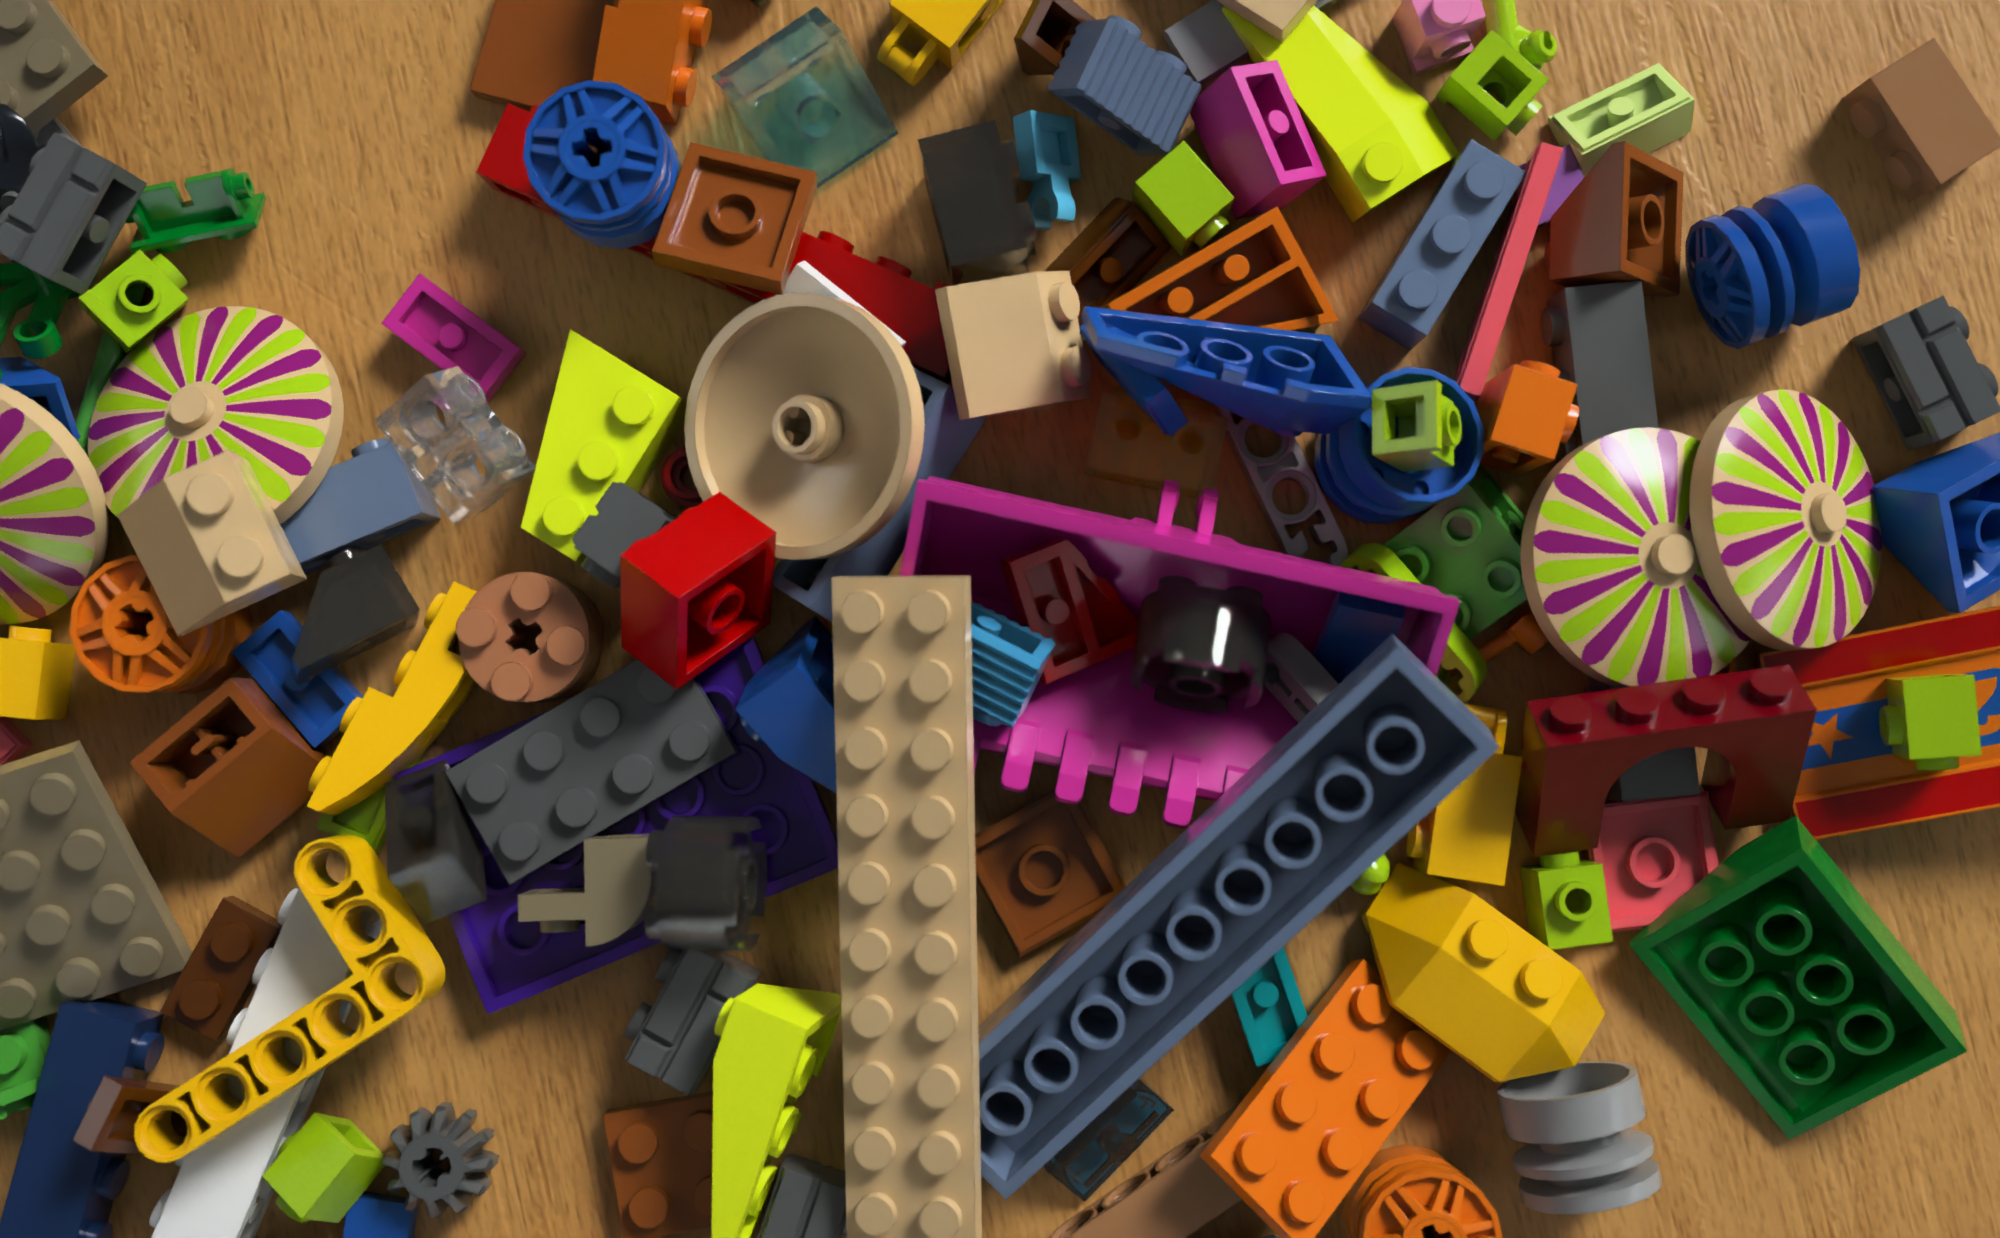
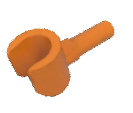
(1520, 629)

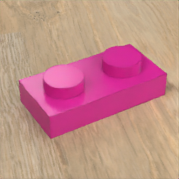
(453, 335)

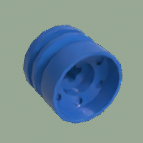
(631, 188)
(1772, 265)
(1376, 490)

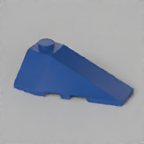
(1260, 373)
(793, 704)

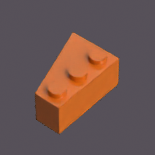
(652, 50)
(1241, 279)

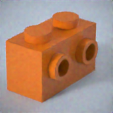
(1526, 416)

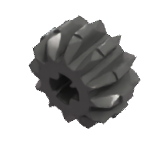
(423, 1176)

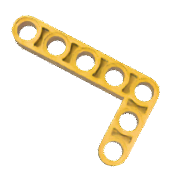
(316, 1026)

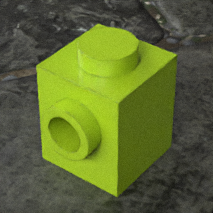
(1184, 199)
(1931, 720)
(1566, 901)
(323, 1169)

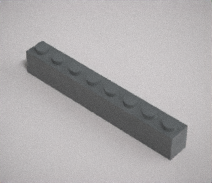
(1604, 348)

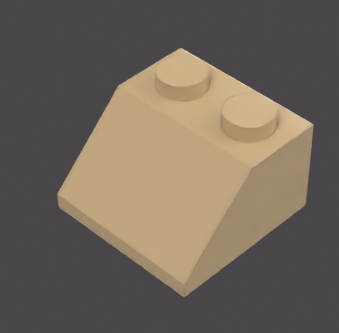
(1014, 343)
(210, 542)

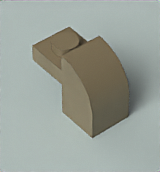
(612, 895)

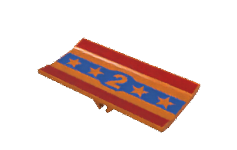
(1848, 772)

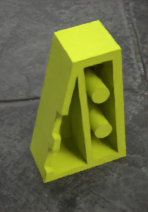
(600, 430)

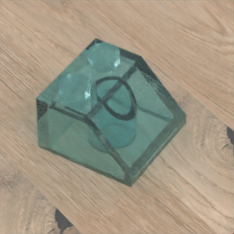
(807, 98)

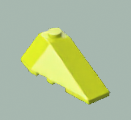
(1360, 115)
(762, 1064)

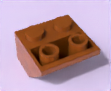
(231, 767)

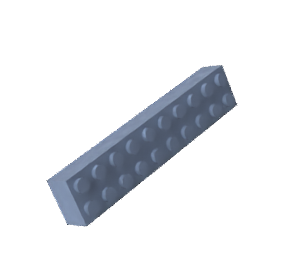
(1219, 904)

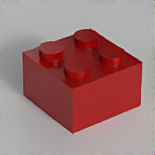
(696, 589)

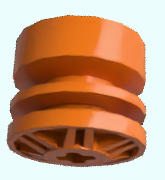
(113, 643)
(1412, 1189)

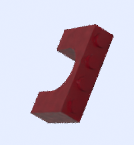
(1583, 742)

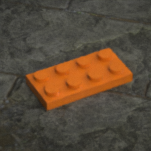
(1324, 1105)

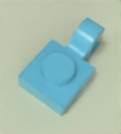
(1051, 161)

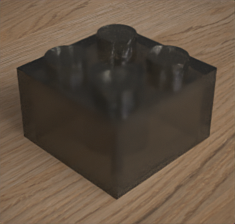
(974, 203)

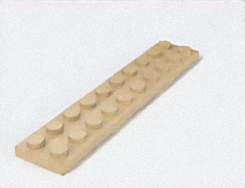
(907, 905)

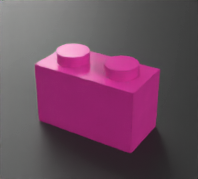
(1256, 138)

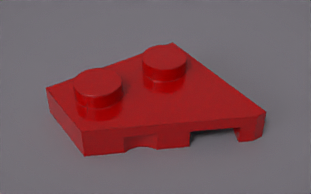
(1069, 604)

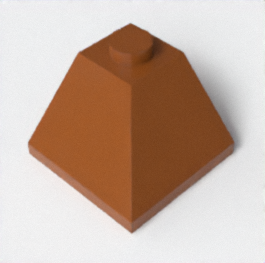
(1620, 225)

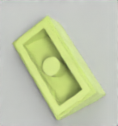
(1640, 110)

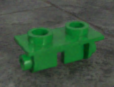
(220, 206)

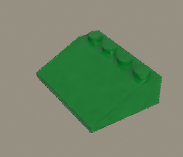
(1798, 982)

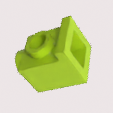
(1496, 68)
(131, 323)
(1426, 426)

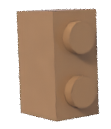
(1921, 120)

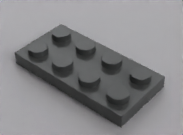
(588, 766)

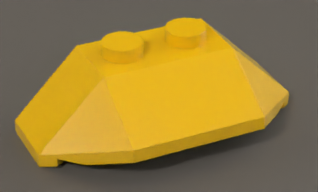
(1477, 978)

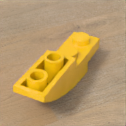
(392, 732)

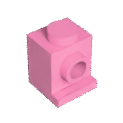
(1437, 31)

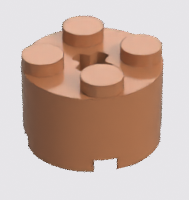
(494, 635)

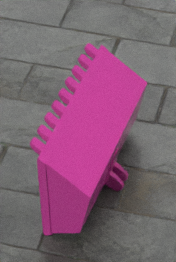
(1095, 715)

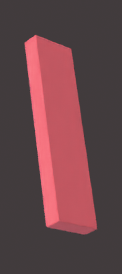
(1507, 269)

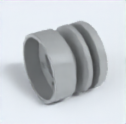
(1580, 1138)

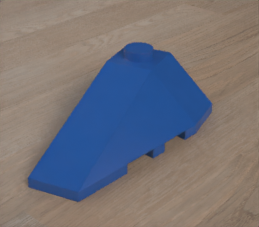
(1946, 522)

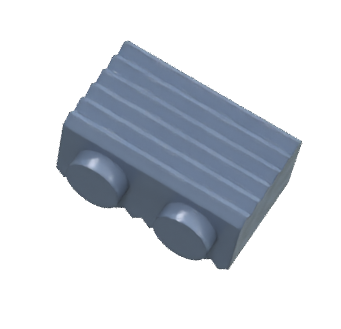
(1125, 85)

